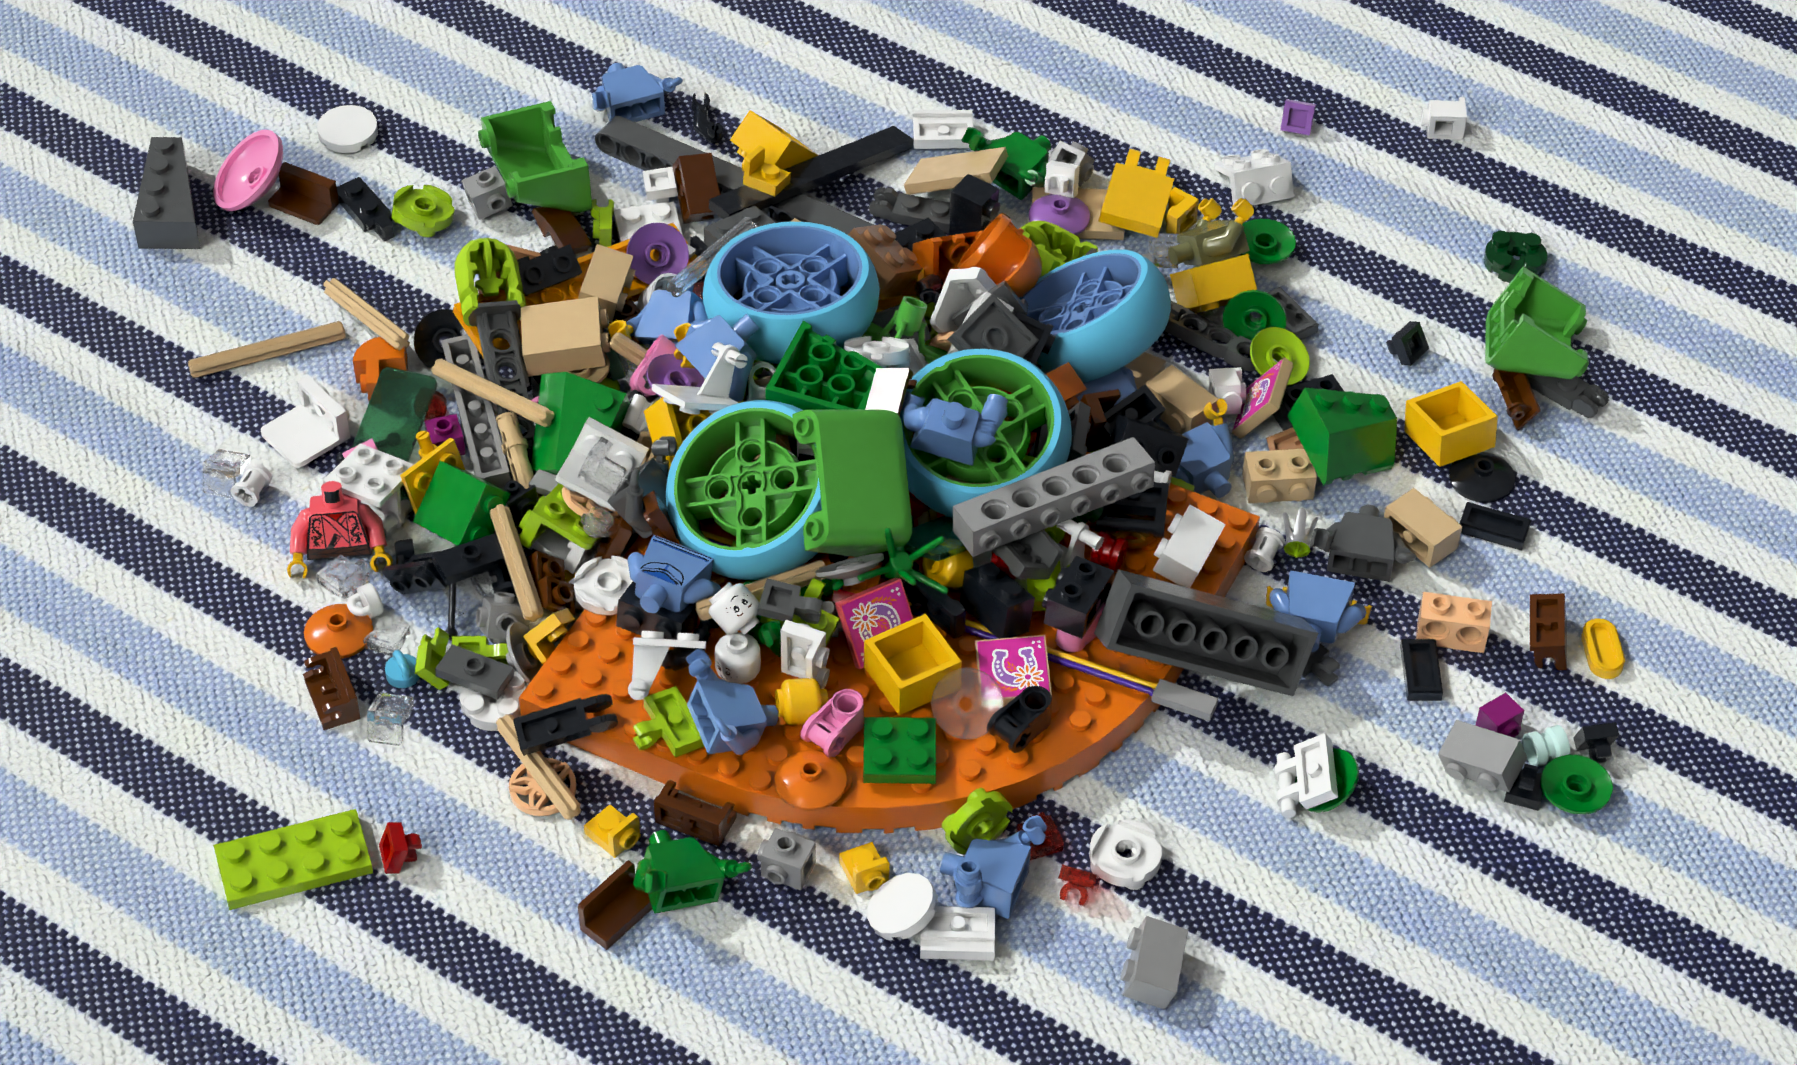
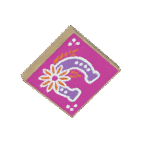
(1263, 398)
(1014, 663)

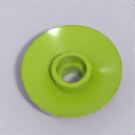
(1276, 344)

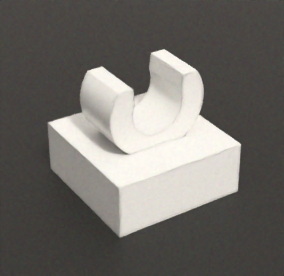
(1062, 179)
(660, 184)

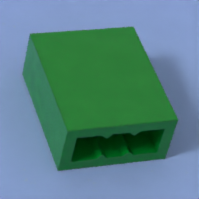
(459, 505)

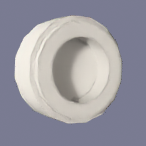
(369, 600)

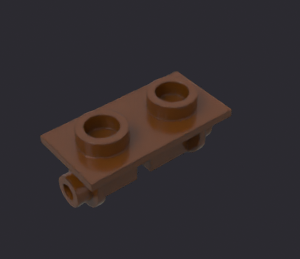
(1517, 395)

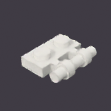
(1314, 773)

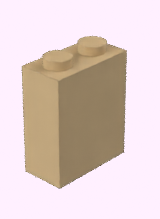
(564, 336)

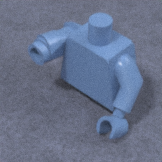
(952, 429)
(994, 869)

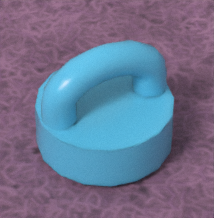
(401, 670)

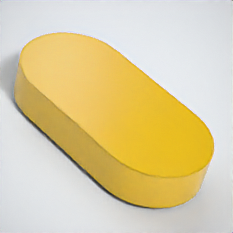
(1603, 648)

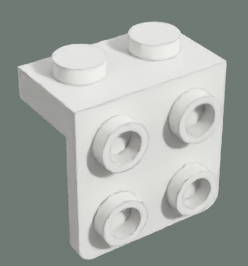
(1258, 177)
(959, 290)
(310, 427)

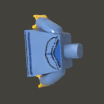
(671, 576)

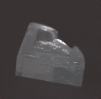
(387, 639)

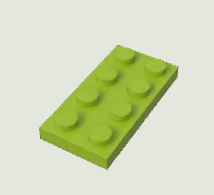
(293, 859)

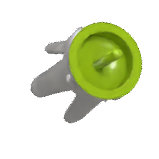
(1298, 542)

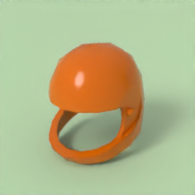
(1005, 255)

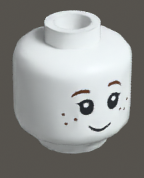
(734, 609)
(737, 658)

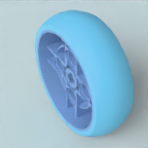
(792, 277)
(1101, 310)

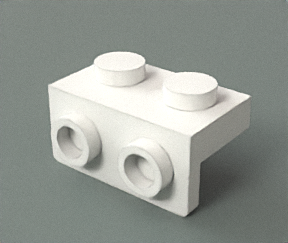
(804, 652)

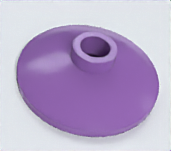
(1062, 211)
(667, 241)
(667, 371)

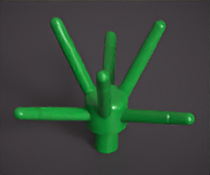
(901, 563)

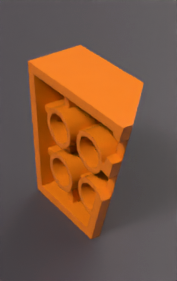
(942, 253)

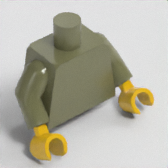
(1213, 239)

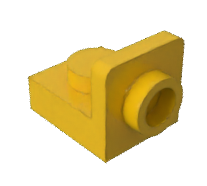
(763, 176)
(1181, 211)
(542, 636)
(613, 830)
(864, 867)

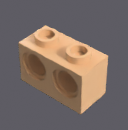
(1454, 621)

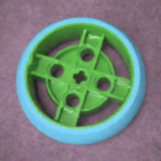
(969, 379)
(718, 460)

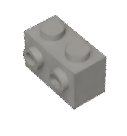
(1482, 756)
(1154, 962)

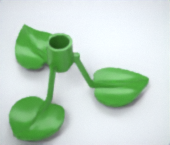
(908, 320)

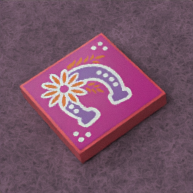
(871, 614)

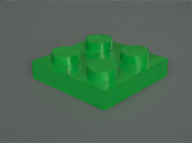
(899, 750)

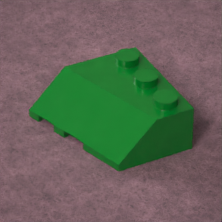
(821, 374)
(573, 402)
(1345, 432)

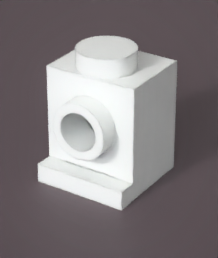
(1445, 119)
(1228, 385)

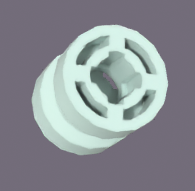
(1545, 746)

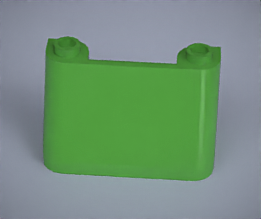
(535, 159)
(1533, 329)
(859, 480)

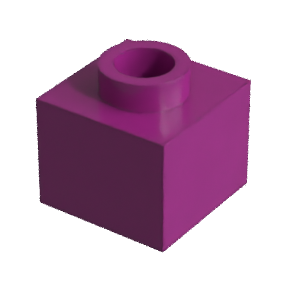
(445, 428)
(1501, 716)

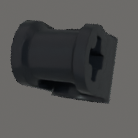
(1022, 718)

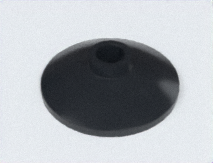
(431, 330)
(1482, 477)

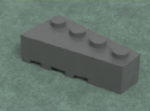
(165, 203)

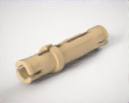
(515, 448)

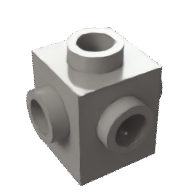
(1074, 154)
(486, 192)
(498, 614)
(787, 858)

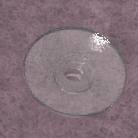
(976, 686)

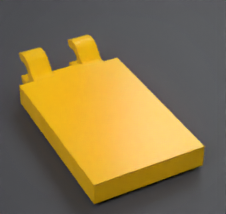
(1137, 196)

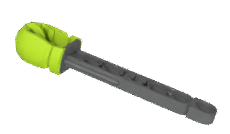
(1061, 246)
(495, 319)

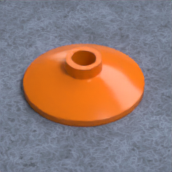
(337, 628)
(814, 790)

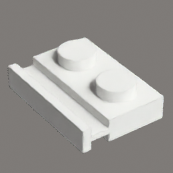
(941, 128)
(959, 934)

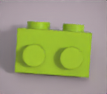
(554, 514)

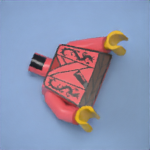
(335, 527)

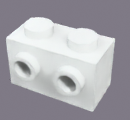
(1188, 547)

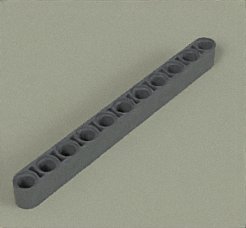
(654, 150)

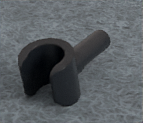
(404, 550)

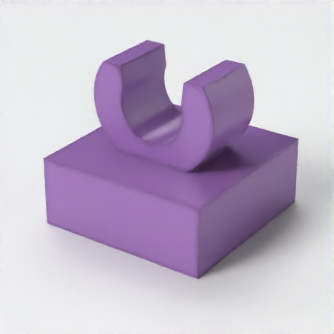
(1297, 117)

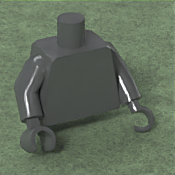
(650, 476)
(1362, 545)

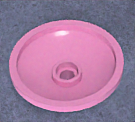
(249, 171)

